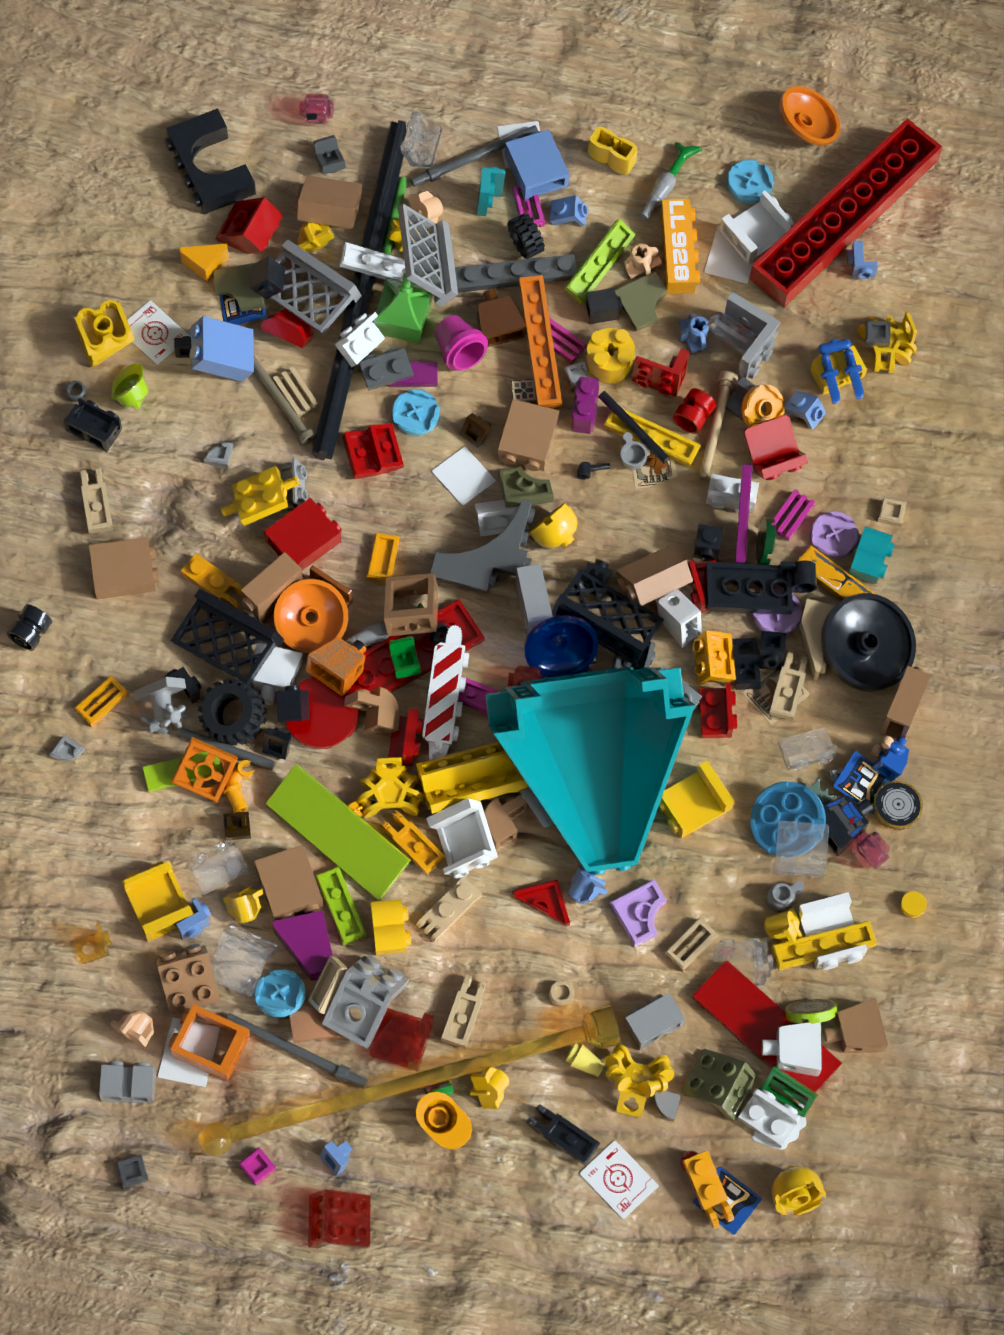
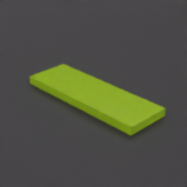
(338, 831)

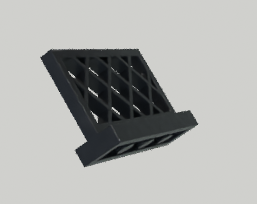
(241, 622)
(609, 636)

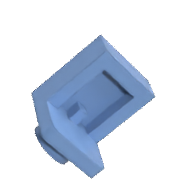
(568, 210)
(856, 258)
(805, 407)
(194, 924)

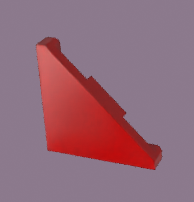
(546, 899)

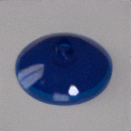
(562, 655)

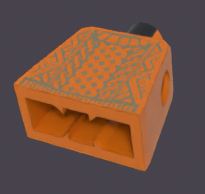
(337, 664)

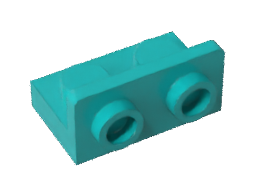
(490, 185)

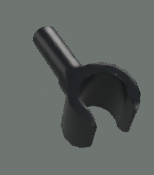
(585, 469)

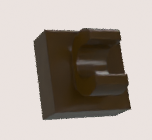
(475, 430)
(237, 826)

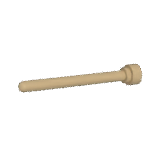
(727, 381)

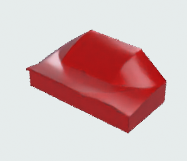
(288, 328)

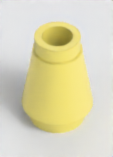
(584, 1060)

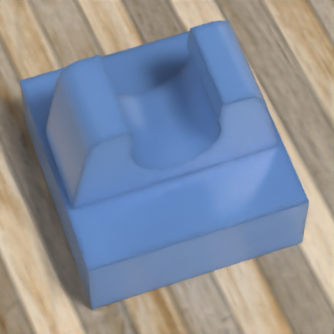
(336, 1157)

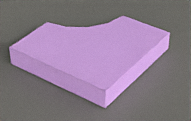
(638, 910)

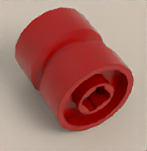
(695, 408)

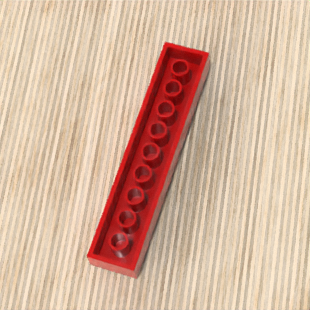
(845, 213)

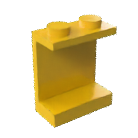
(695, 801)

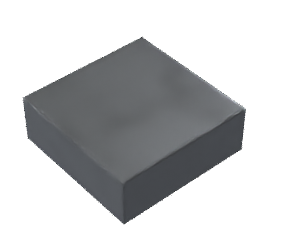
(877, 333)
(132, 1171)

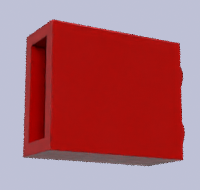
(304, 534)

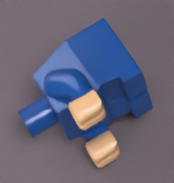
(892, 759)

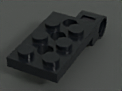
(792, 576)

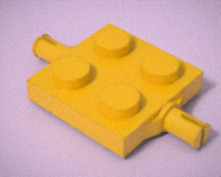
(260, 495)

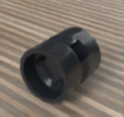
(28, 630)

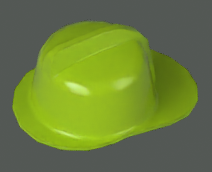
(129, 386)

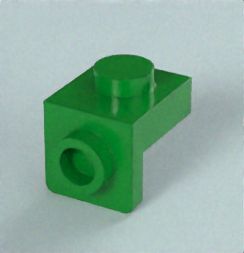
(404, 657)

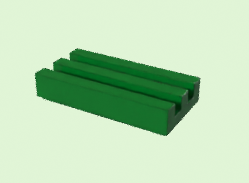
(787, 1090)

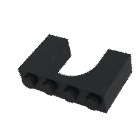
(209, 190)

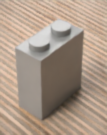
(532, 596)

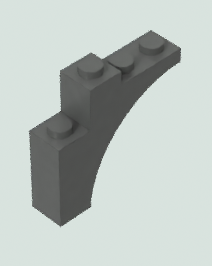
(503, 554)

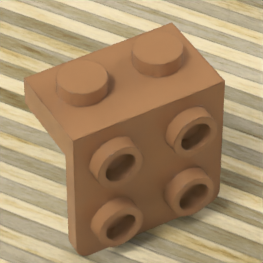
(187, 978)

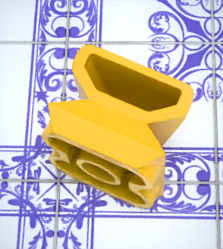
(103, 331)

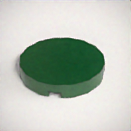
(765, 540)

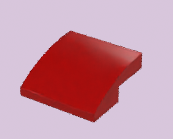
(373, 451)

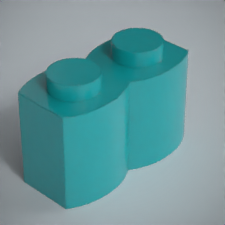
(871, 555)

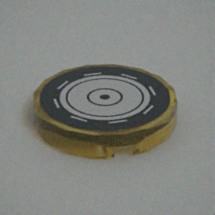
(897, 805)

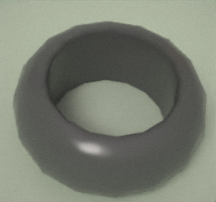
(75, 384)

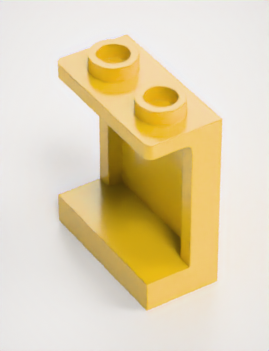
(157, 900)

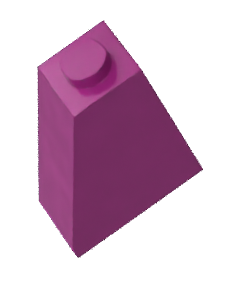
(306, 941)

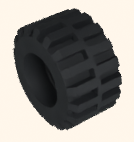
(213, 709)

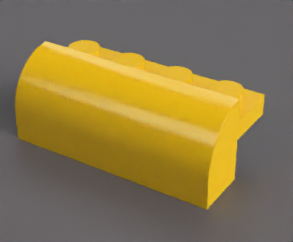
(470, 774)

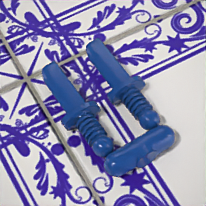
(830, 374)

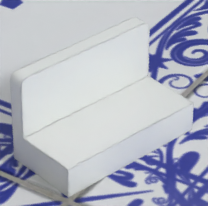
(494, 517)

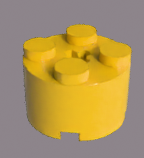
(610, 355)

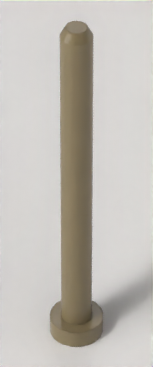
(306, 435)

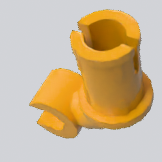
(233, 787)

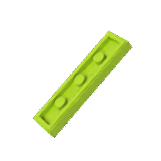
(599, 260)

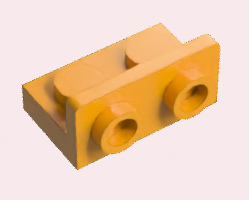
(714, 657)

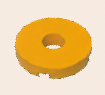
(755, 398)

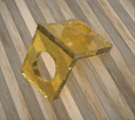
(101, 939)

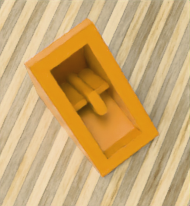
(204, 259)

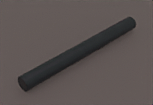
(634, 427)

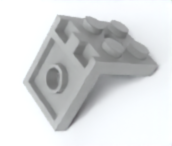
(760, 324)
(370, 989)

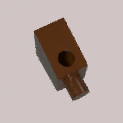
(499, 319)

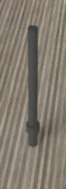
(434, 173)
(341, 1072)

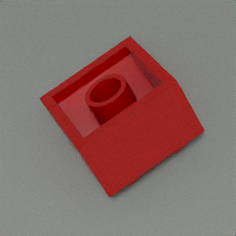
(250, 225)

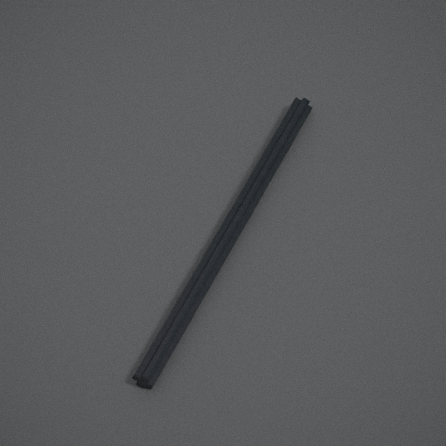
(372, 239)

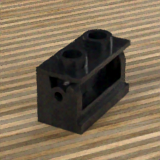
(93, 424)

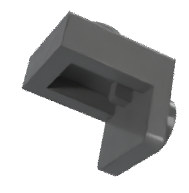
(328, 154)

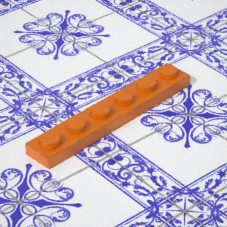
(540, 341)

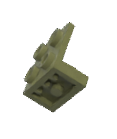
(720, 1082)

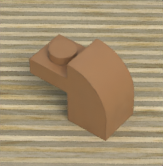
(380, 707)
(500, 816)

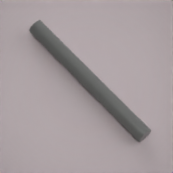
(240, 753)

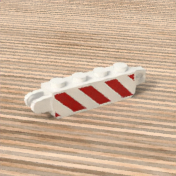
(443, 694)

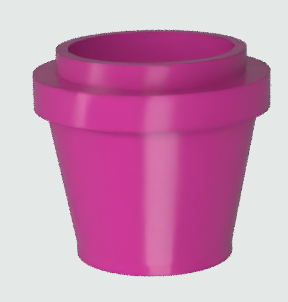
(460, 343)

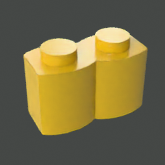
(612, 150)
(839, 363)
(389, 928)

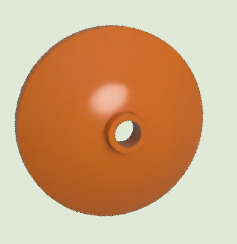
(809, 116)
(313, 597)

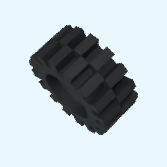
(526, 236)

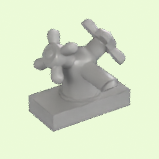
(159, 695)

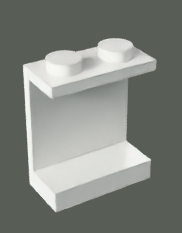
(756, 228)
(826, 916)

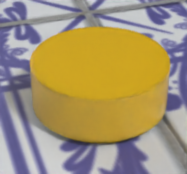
(913, 904)

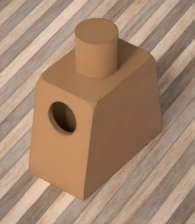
(858, 1029)

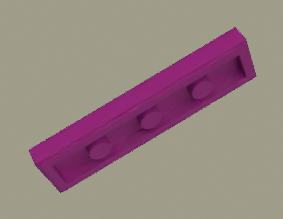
(743, 515)

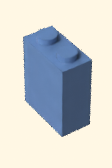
(536, 164)
(222, 348)

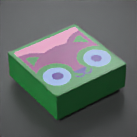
(443, 1087)

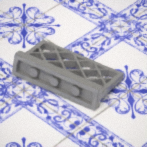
(437, 251)
(322, 275)

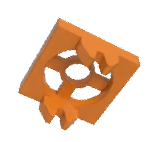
(213, 792)

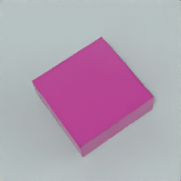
(257, 1166)

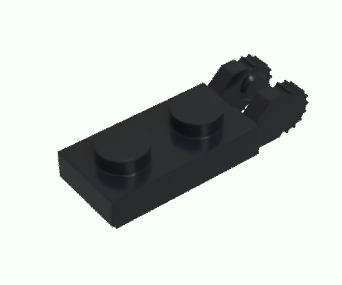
(565, 1135)

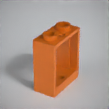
(231, 1058)

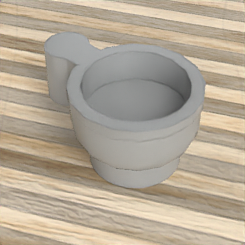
(633, 453)
(782, 896)

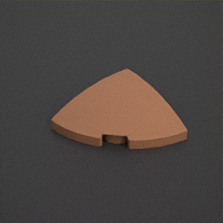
(308, 1026)

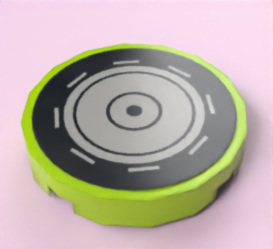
(813, 1009)

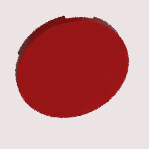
(329, 718)

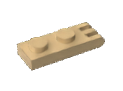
(449, 908)

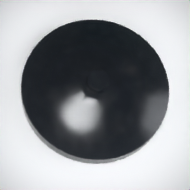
(868, 642)

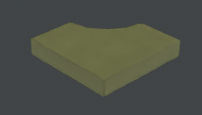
(236, 284)
(640, 300)
(518, 485)

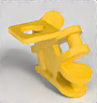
(899, 336)
(389, 790)
(637, 1079)

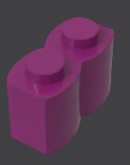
(585, 405)

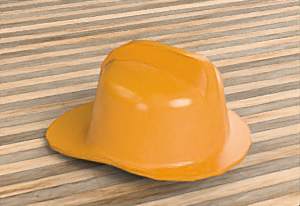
(443, 1120)

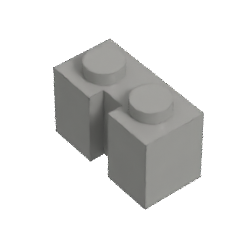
(654, 1020)
(127, 1083)

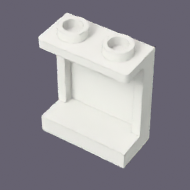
(464, 837)

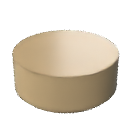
(561, 993)

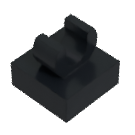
(276, 743)

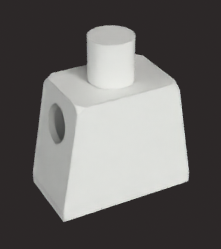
(680, 617)
(277, 672)
(797, 1048)

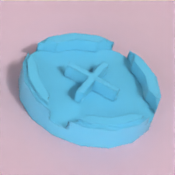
(748, 180)
(415, 412)
(280, 993)

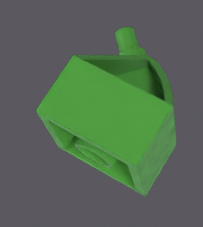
(403, 310)

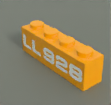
(679, 246)

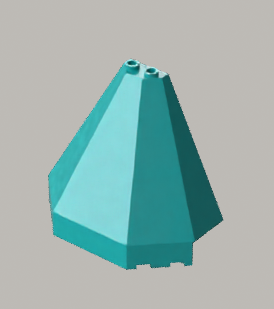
(596, 753)

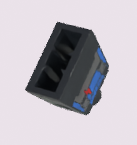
(846, 821)

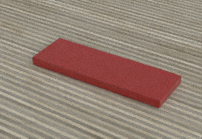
(378, 667)
(754, 1018)

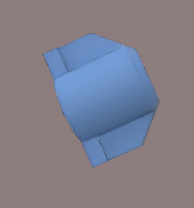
(694, 332)
(585, 886)

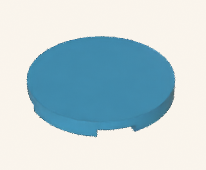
(783, 803)

